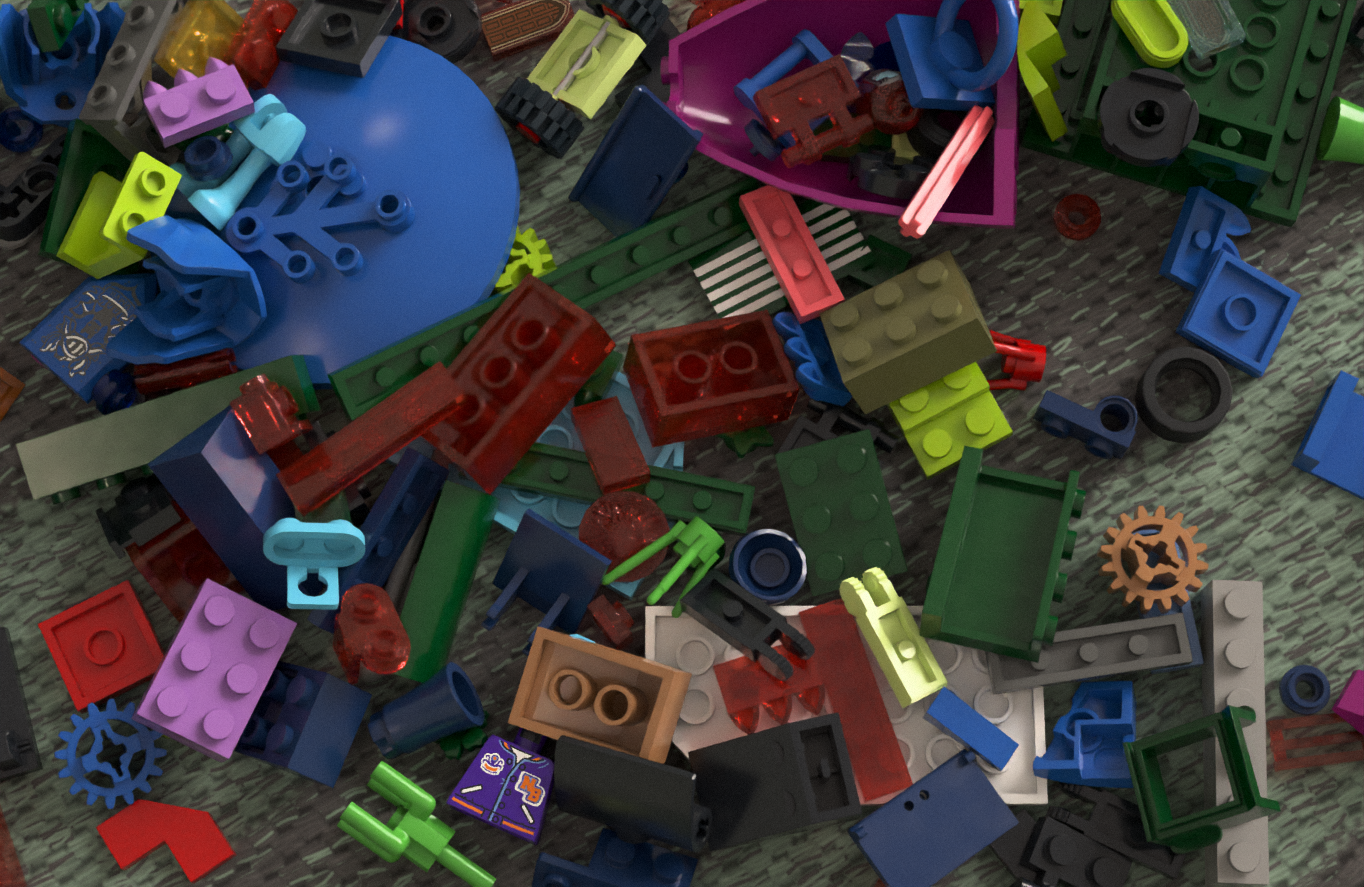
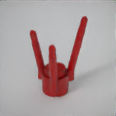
(1020, 359)

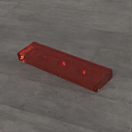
(371, 438)
(856, 696)

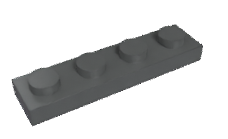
(1096, 654)

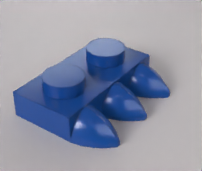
(1199, 233)
(813, 357)

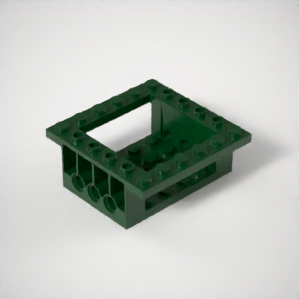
(1255, 106)

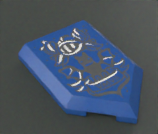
(76, 332)

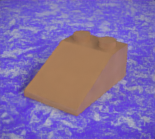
(599, 696)

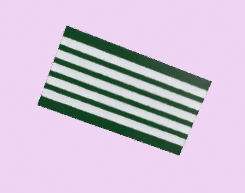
(741, 279)

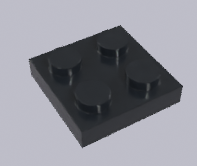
(339, 34)

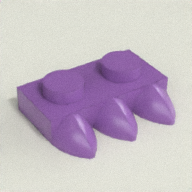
(196, 102)

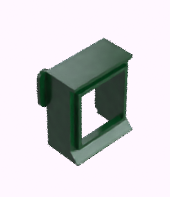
(1205, 826)

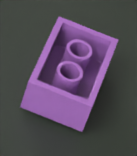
(214, 671)

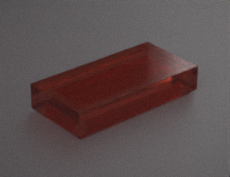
(610, 445)

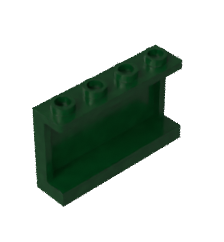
(1001, 559)

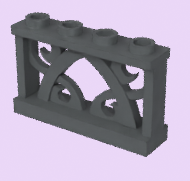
(123, 81)

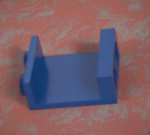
(1336, 438)

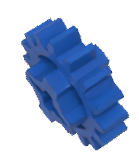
(79, 766)

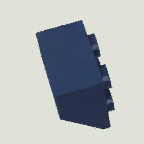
(304, 723)

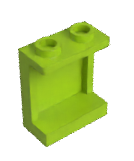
(110, 208)

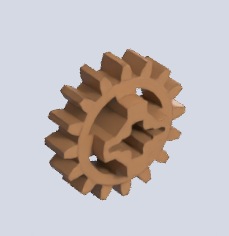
(1169, 567)

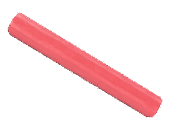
(946, 172)

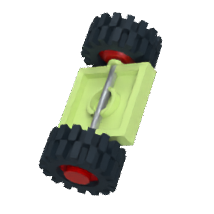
(580, 71)

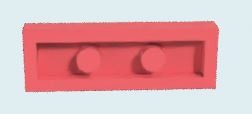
(791, 252)

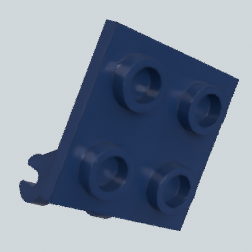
(549, 573)

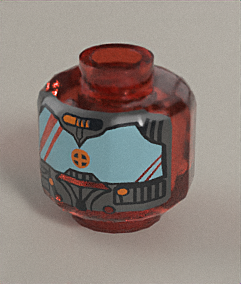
(887, 102)

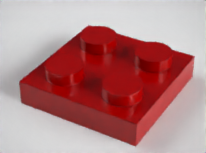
(103, 646)

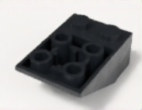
(776, 782)

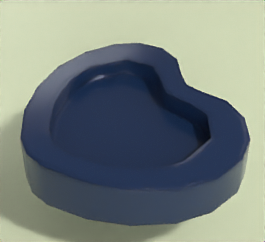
(763, 140)

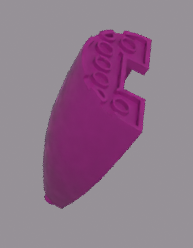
(750, 35)

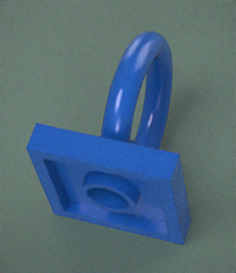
(943, 60)

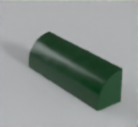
(445, 577)

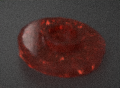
(621, 527)

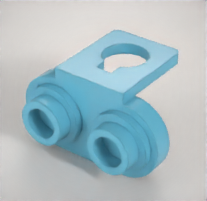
(313, 549)

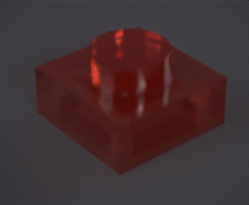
(612, 621)

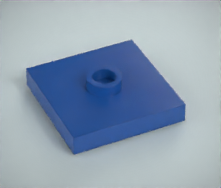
(1238, 313)

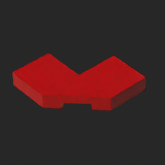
(188, 832)

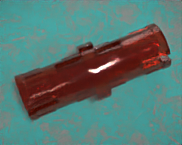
(185, 372)

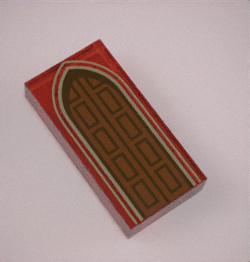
(524, 25)

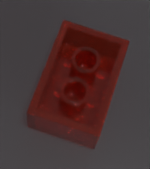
(710, 378)

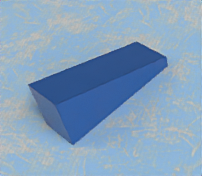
(970, 729)

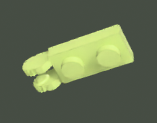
(893, 636)

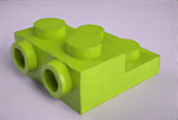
(947, 417)

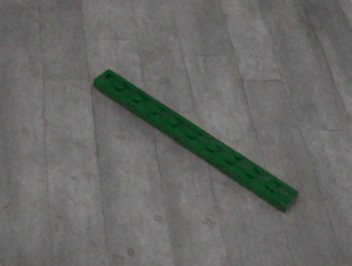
(580, 279)

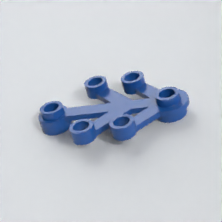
(312, 219)

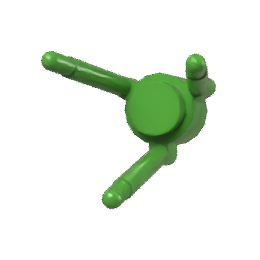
(695, 546)

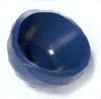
(768, 565)

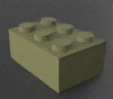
(907, 332)

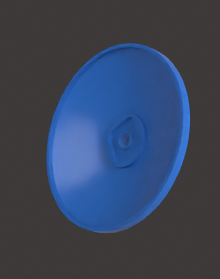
(408, 129)

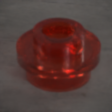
(1080, 204)

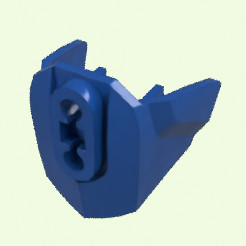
(40, 78)
(205, 298)

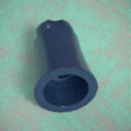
(427, 713)

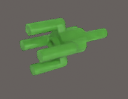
(410, 830)

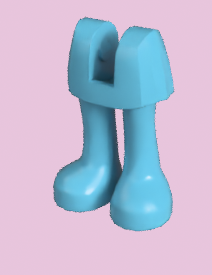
(267, 138)

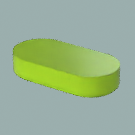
(1152, 30)

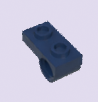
(1064, 418)

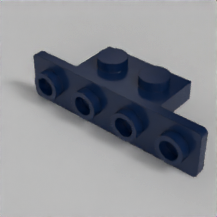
(617, 865)

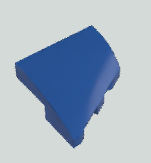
(1090, 737)

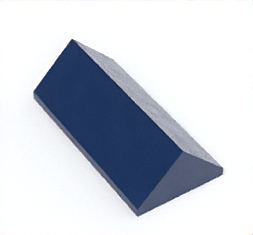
(232, 502)

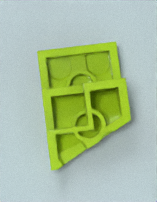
(1037, 50)

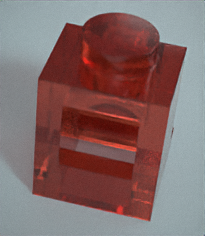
(268, 414)

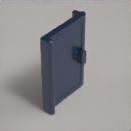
(624, 172)
(924, 840)

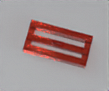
(1279, 745)

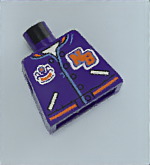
(508, 786)

